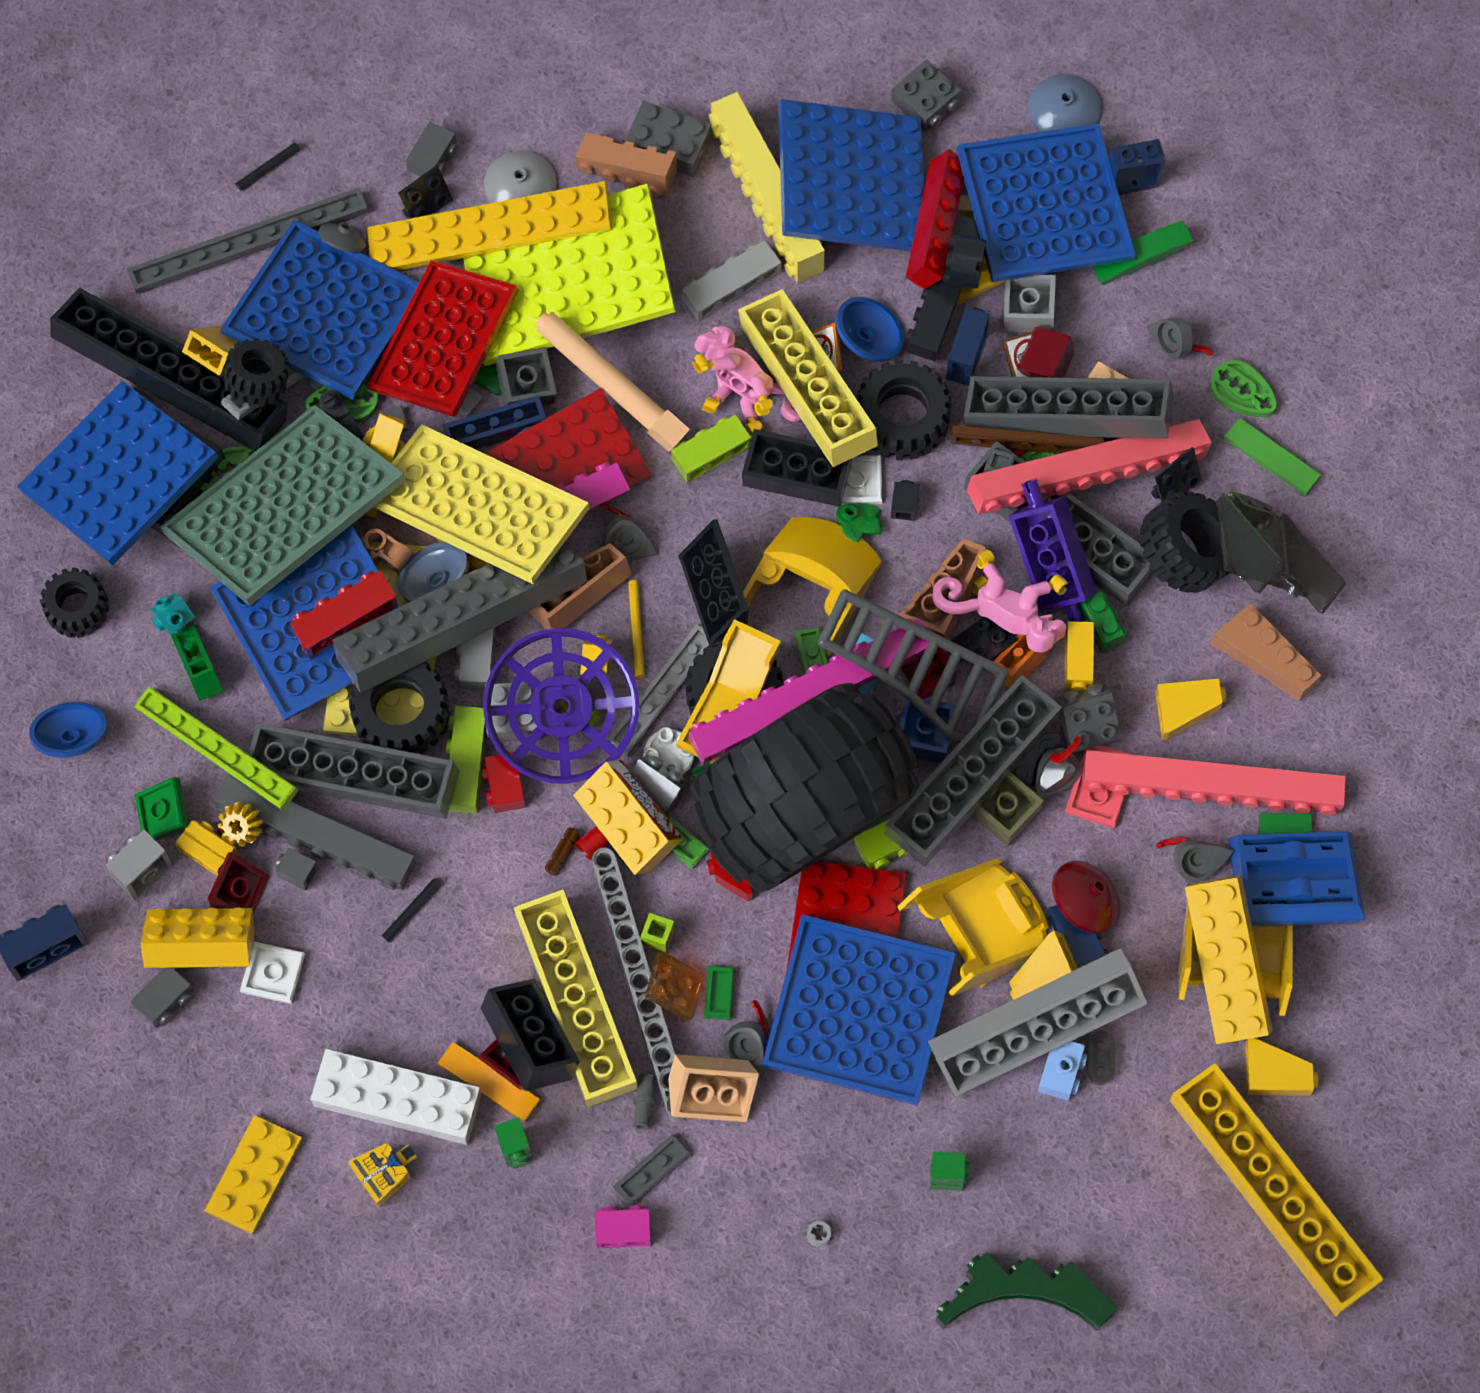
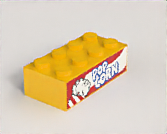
(628, 816)

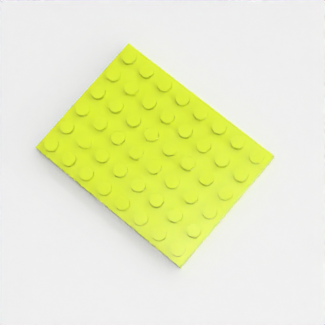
(586, 280)

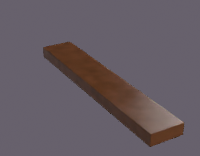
(1020, 439)

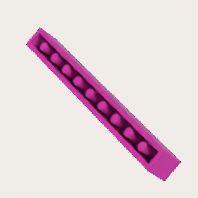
(733, 727)

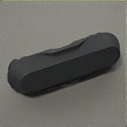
(335, 407)

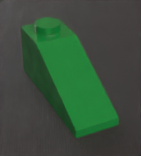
(196, 663)

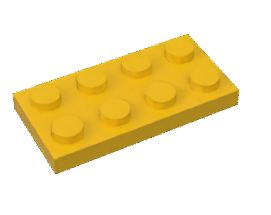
(253, 1174)

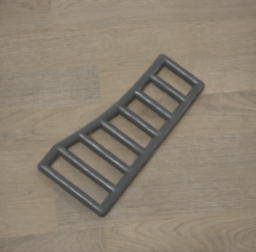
(889, 677)

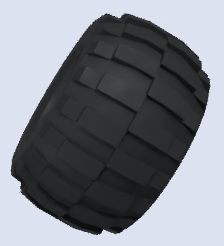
(803, 786)

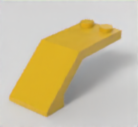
(737, 676)

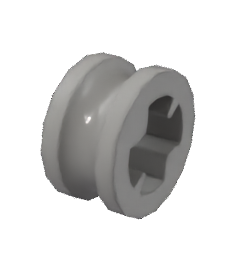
(811, 1237)

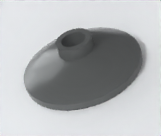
(342, 237)

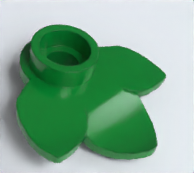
(861, 520)

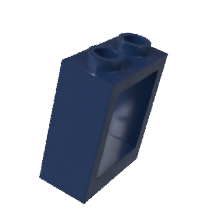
(1128, 170)
(967, 345)

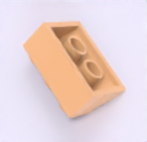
(711, 1088)

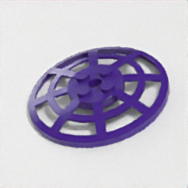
(556, 688)

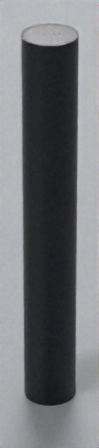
(267, 166)
(410, 911)

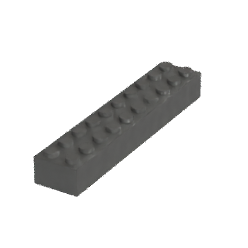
(450, 618)

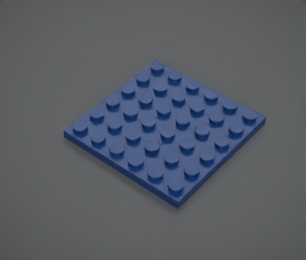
(850, 174)
(1045, 202)
(323, 309)
(117, 472)
(266, 631)
(859, 1010)

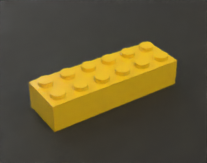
(1228, 959)

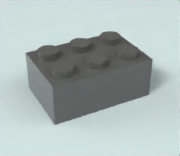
(671, 131)

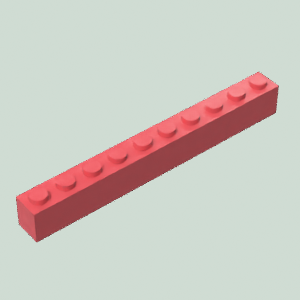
(1086, 467)
(1213, 782)

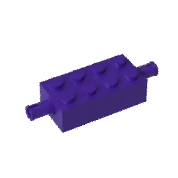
(1052, 548)

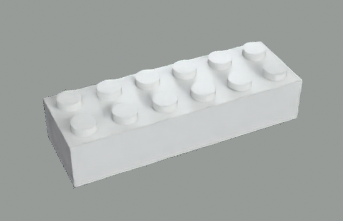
(396, 1096)

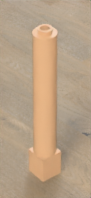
(662, 424)

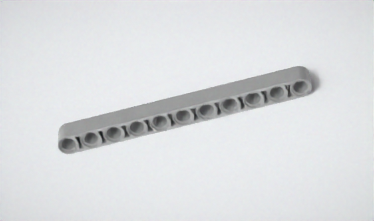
(635, 971)

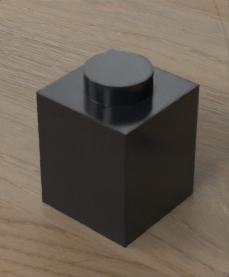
(905, 500)

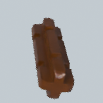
(562, 851)

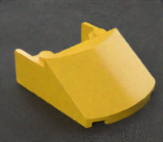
(822, 555)
(987, 917)
(1274, 954)

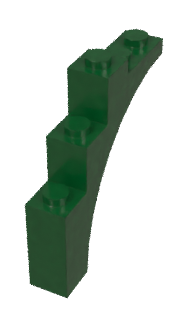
(991, 1283)

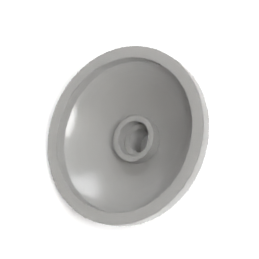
(502, 184)

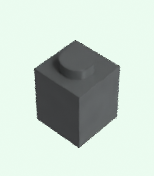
(296, 868)

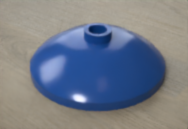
(869, 329)
(68, 729)

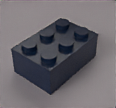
(41, 942)

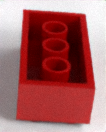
(344, 612)

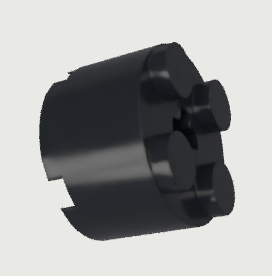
(964, 261)

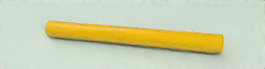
(636, 629)

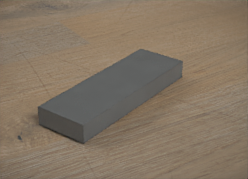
(651, 1170)

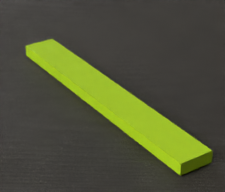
(216, 748)

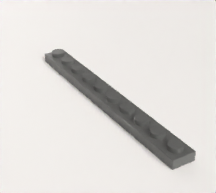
(244, 241)

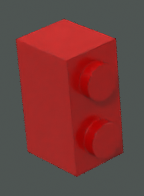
(504, 783)

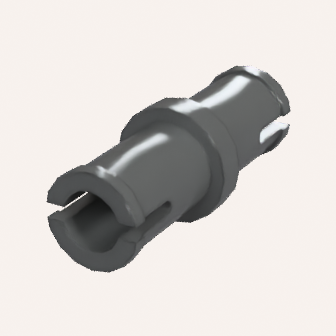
(644, 1101)

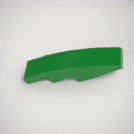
(1148, 250)

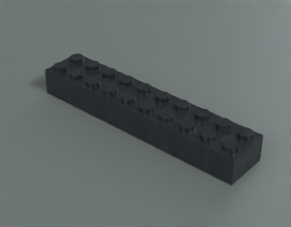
(158, 367)

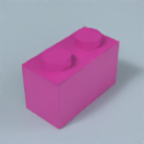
(622, 1227)

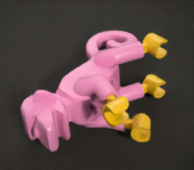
(738, 373)
(1005, 607)

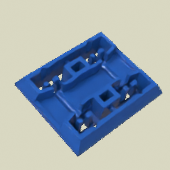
(1298, 871)

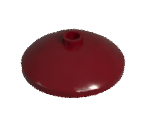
(1086, 896)

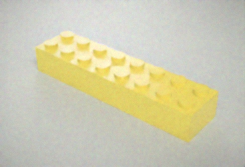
(761, 183)
(808, 378)
(576, 997)

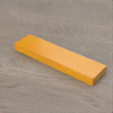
(492, 1085)

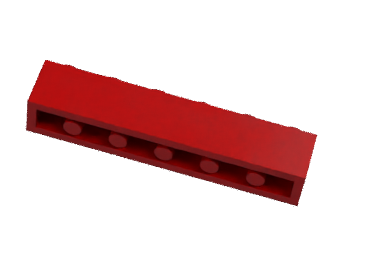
(935, 220)

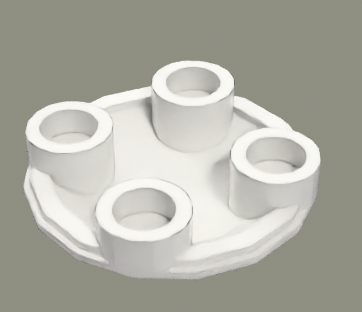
(663, 746)

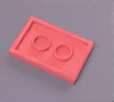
(1092, 806)

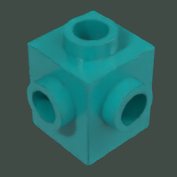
(171, 614)

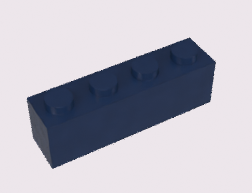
(496, 424)
(1082, 944)

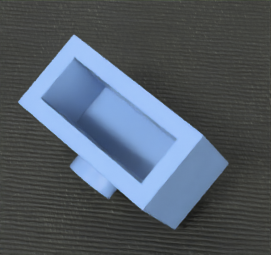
(1061, 1070)

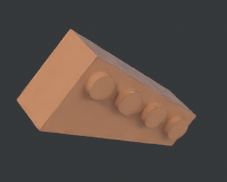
(627, 163)
(959, 565)
(604, 572)
(1266, 652)

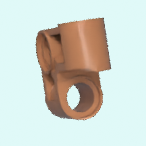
(390, 552)

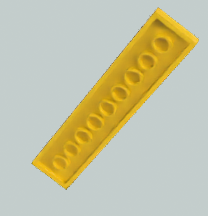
(491, 227)

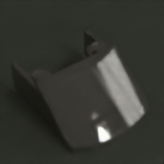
(1273, 551)

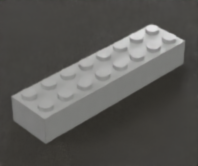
(1038, 1022)

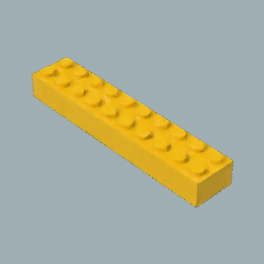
(1276, 1189)

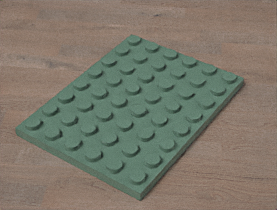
(282, 504)

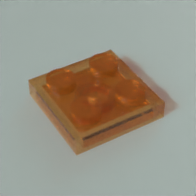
(674, 986)

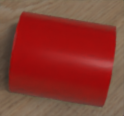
(591, 842)

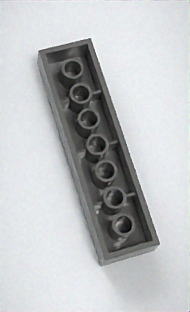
(1071, 406)
(1111, 554)
(357, 770)
(973, 770)

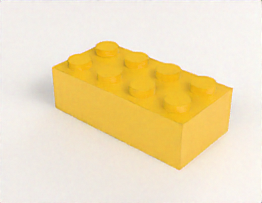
(198, 937)

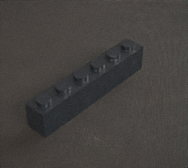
(938, 306)

